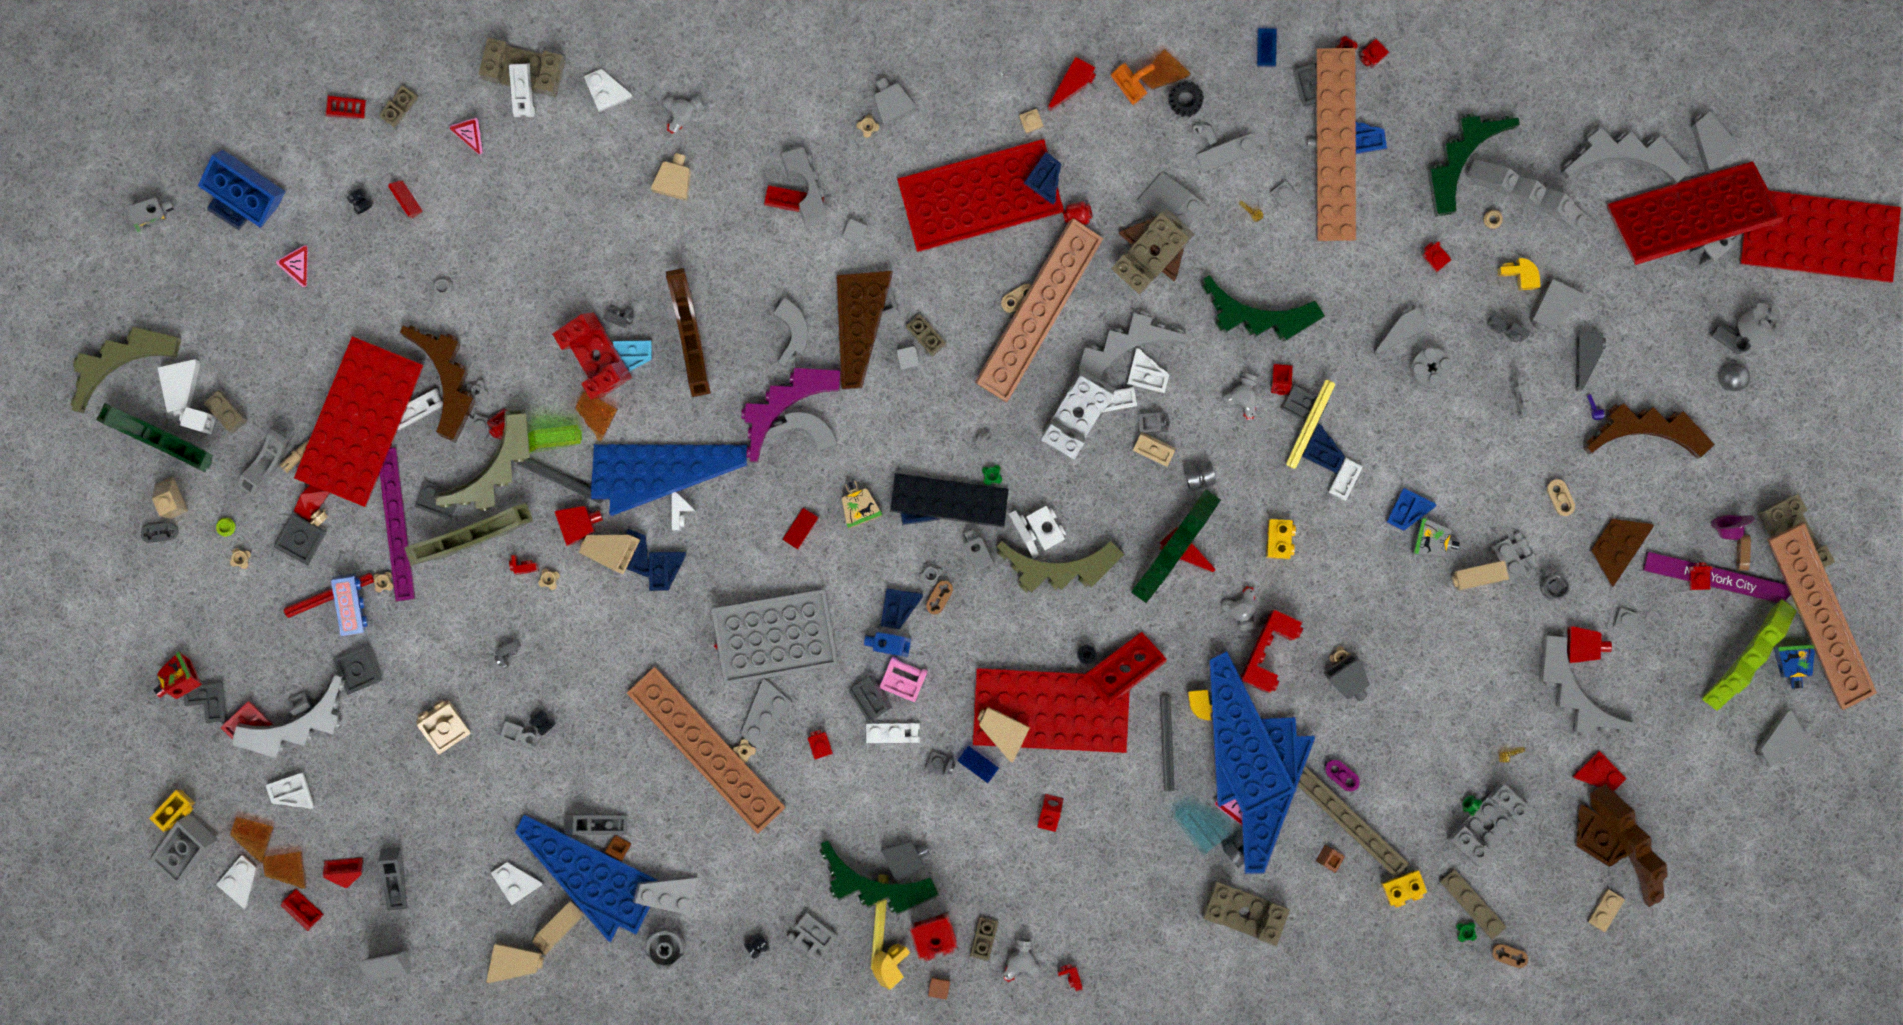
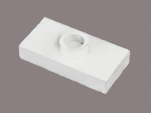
(1122, 399)
(1345, 479)

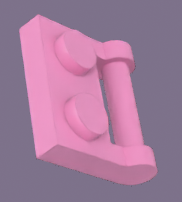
(900, 685)

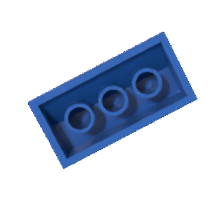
(241, 188)

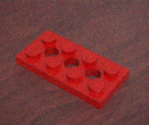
(1124, 656)

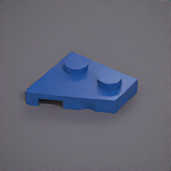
(1369, 138)
(1409, 509)

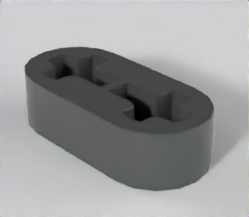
(159, 528)

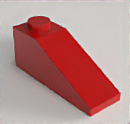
(1075, 80)
(1191, 556)

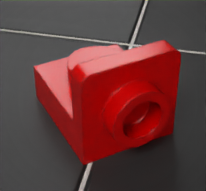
(1373, 54)
(1436, 256)
(1281, 379)
(496, 424)
(525, 567)
(1699, 577)
(819, 744)
(1074, 979)

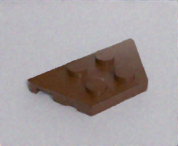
(1134, 233)
(1618, 546)
(1597, 838)

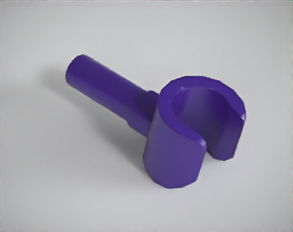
(1597, 414)

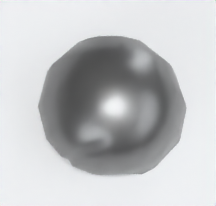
(1734, 377)

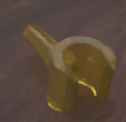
(1256, 215)
(1505, 756)

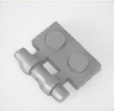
(1521, 397)
(1507, 552)
(814, 931)

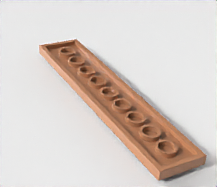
(1336, 144)
(1039, 310)
(1822, 616)
(706, 750)

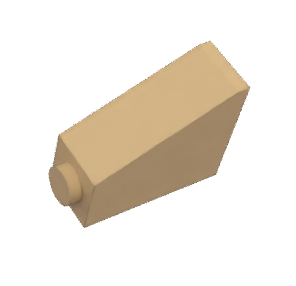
(168, 499)
(610, 550)
(1480, 575)
(1003, 731)
(558, 927)
(513, 962)

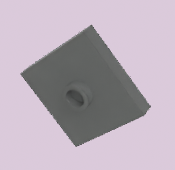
(300, 539)
(358, 669)

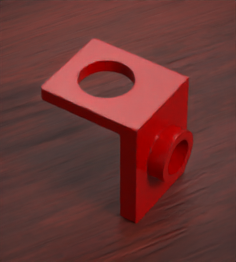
(1050, 814)

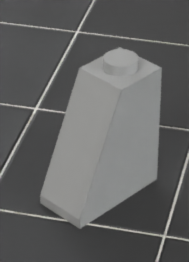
(1712, 141)
(1556, 304)
(1782, 740)

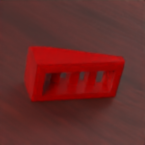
(329, 113)

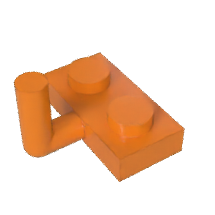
(1129, 82)

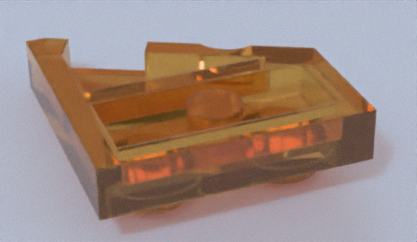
(1166, 71)
(597, 414)
(252, 837)
(286, 868)

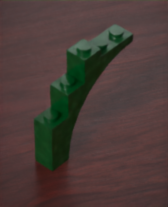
(1473, 133)
(1233, 313)
(155, 437)
(1176, 546)
(901, 896)

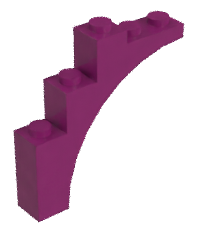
(761, 416)

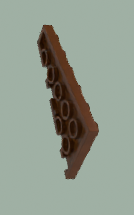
(859, 315)

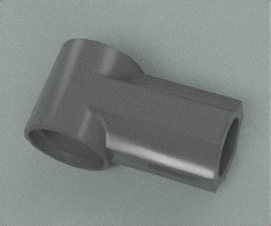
(1729, 338)

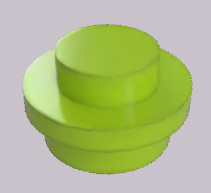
(225, 527)

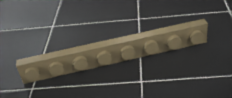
(1351, 823)

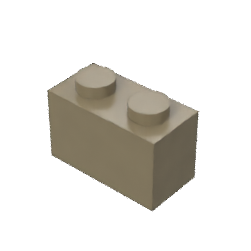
(225, 411)

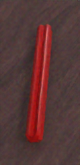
(320, 598)

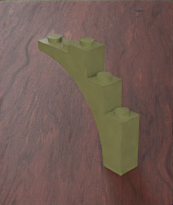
(114, 354)
(480, 489)
(469, 536)
(1060, 574)

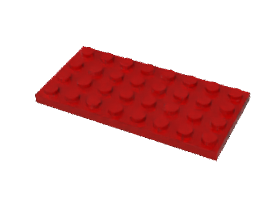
(975, 197)
(1694, 213)
(1827, 238)
(358, 421)
(1056, 707)

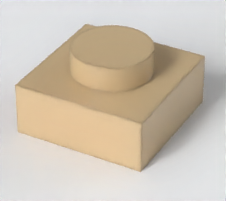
(1031, 121)

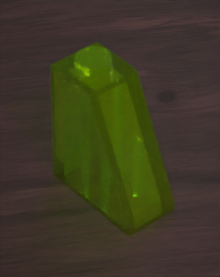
(554, 438)

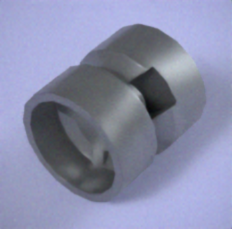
(1200, 475)
(1554, 587)
(1234, 853)

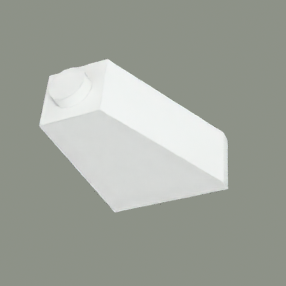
(178, 385)

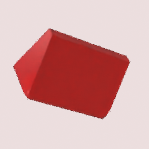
(405, 199)
(800, 528)
(301, 909)

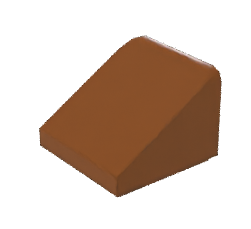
(618, 848)
(1330, 858)
(939, 988)

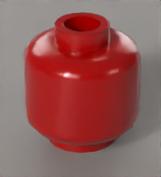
(1079, 211)

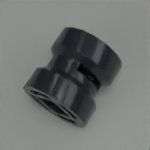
(359, 201)
(1084, 654)
(542, 722)
(756, 946)

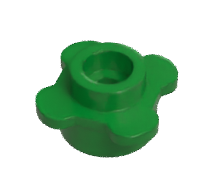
(988, 479)
(1471, 804)
(1471, 931)

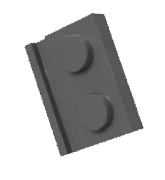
(1300, 403)
(427, 502)
(870, 698)

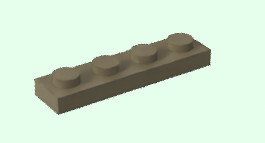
(1473, 904)

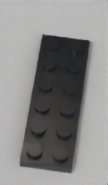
(949, 500)

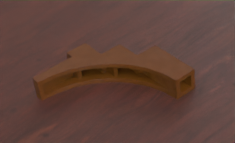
(689, 332)
(456, 405)
(1679, 429)
(1636, 842)

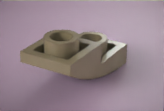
(399, 106)
(925, 335)
(984, 939)

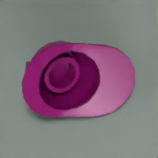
(1731, 526)

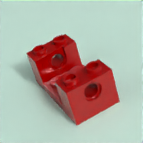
(585, 336)
(1281, 625)
(930, 928)

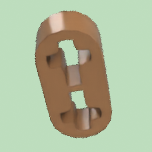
(1743, 553)
(935, 595)
(1511, 951)

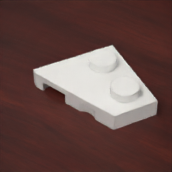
(605, 90)
(1147, 374)
(1027, 536)
(291, 792)
(239, 881)
(515, 882)

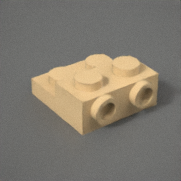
(442, 726)

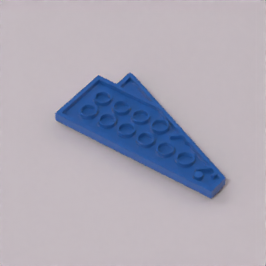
(647, 472)
(1244, 754)
(1264, 825)
(592, 879)

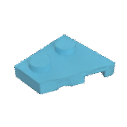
(634, 352)

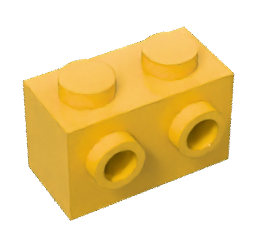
(1280, 539)
(172, 810)
(1404, 888)

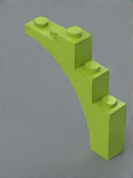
(1755, 655)

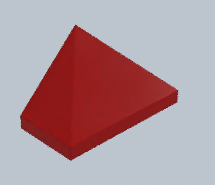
(310, 501)
(343, 871)

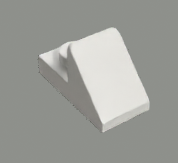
(679, 505)

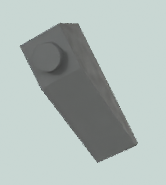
(1588, 351)
(595, 824)
(393, 878)

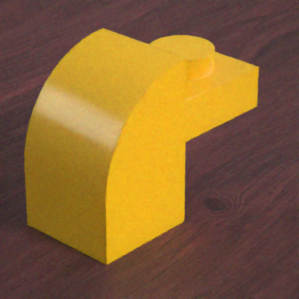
(1526, 272)
(1199, 704)
(885, 966)

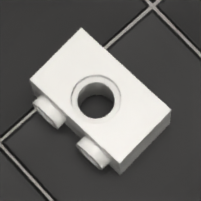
(197, 420)
(1049, 539)

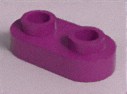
(1342, 775)

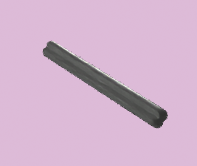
(558, 478)
(1167, 743)

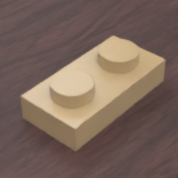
(1154, 449)
(1606, 910)

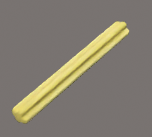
(1310, 424)
(879, 924)

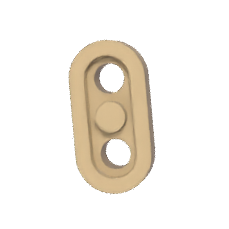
(1017, 296)
(1561, 497)

